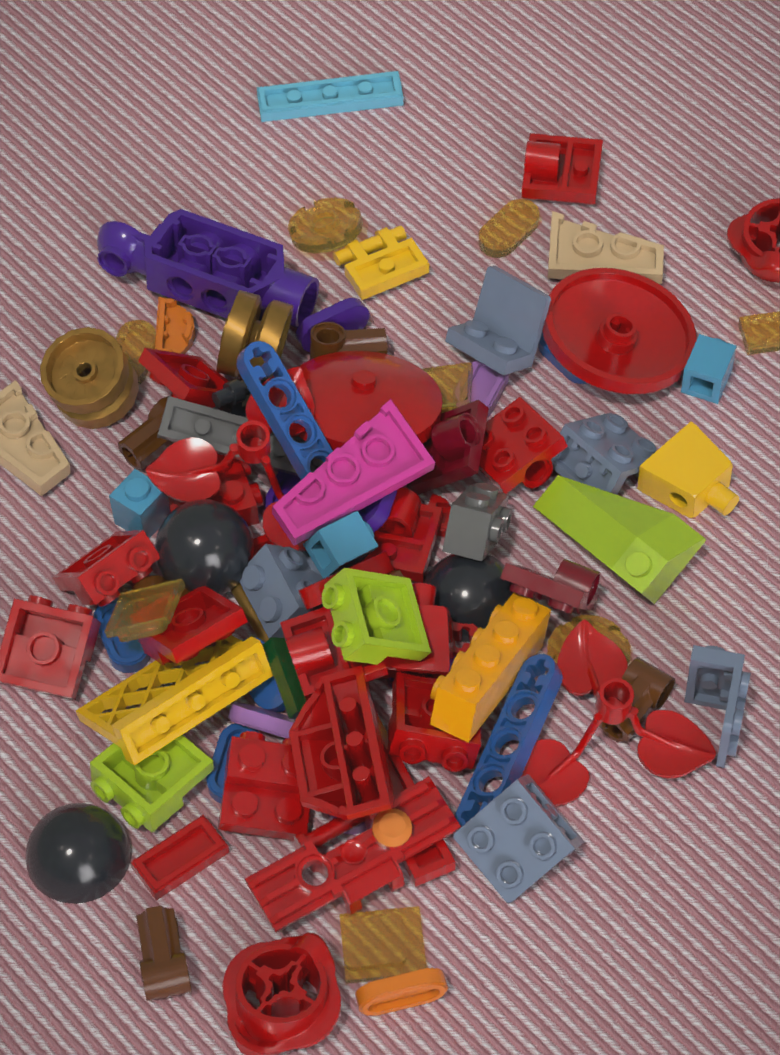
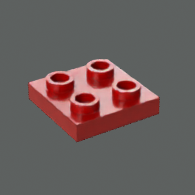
(562, 168)
(519, 447)
(409, 534)
(314, 652)

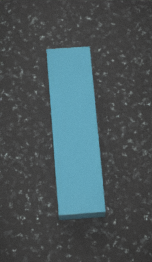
(329, 96)

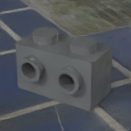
(477, 521)

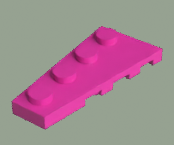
(365, 469)

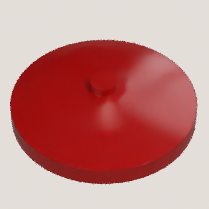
(619, 331)
(356, 384)

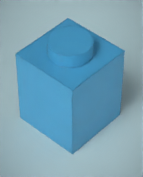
(708, 368)
(139, 504)
(341, 544)

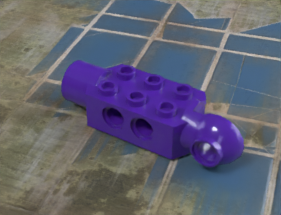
(206, 264)

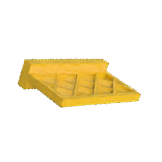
(175, 709)

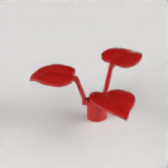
(190, 465)
(594, 663)

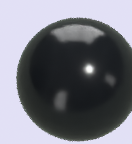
(204, 545)
(469, 588)
(77, 853)

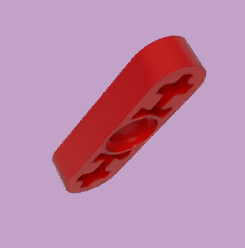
(312, 594)

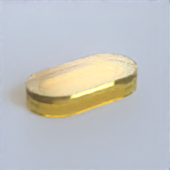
(508, 228)
(133, 339)

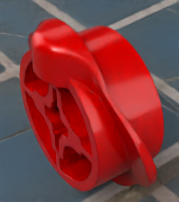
(756, 238)
(285, 1013)

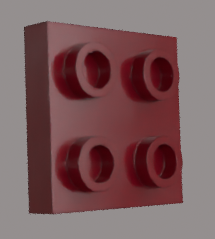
(454, 447)
(569, 590)

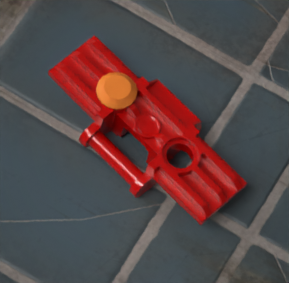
(358, 865)

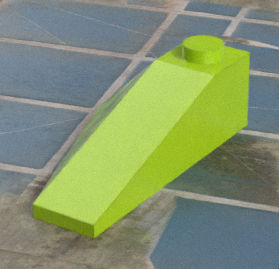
(629, 537)

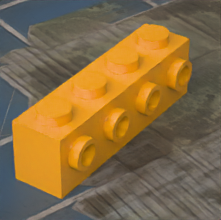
(488, 667)

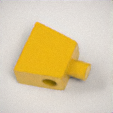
(689, 474)

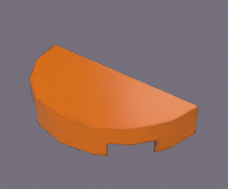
(174, 327)

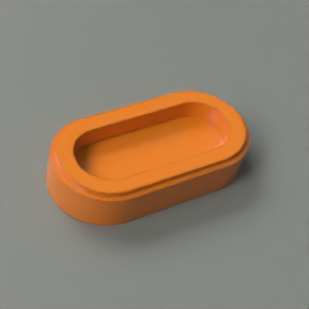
(401, 991)

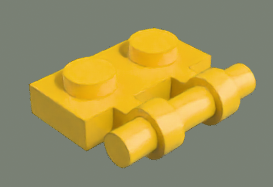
(384, 269)

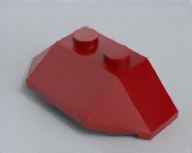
(341, 749)

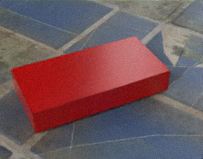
(179, 857)

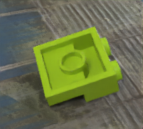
(375, 617)
(152, 787)

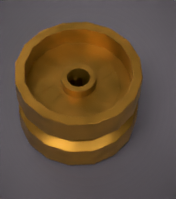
(244, 327)
(89, 378)

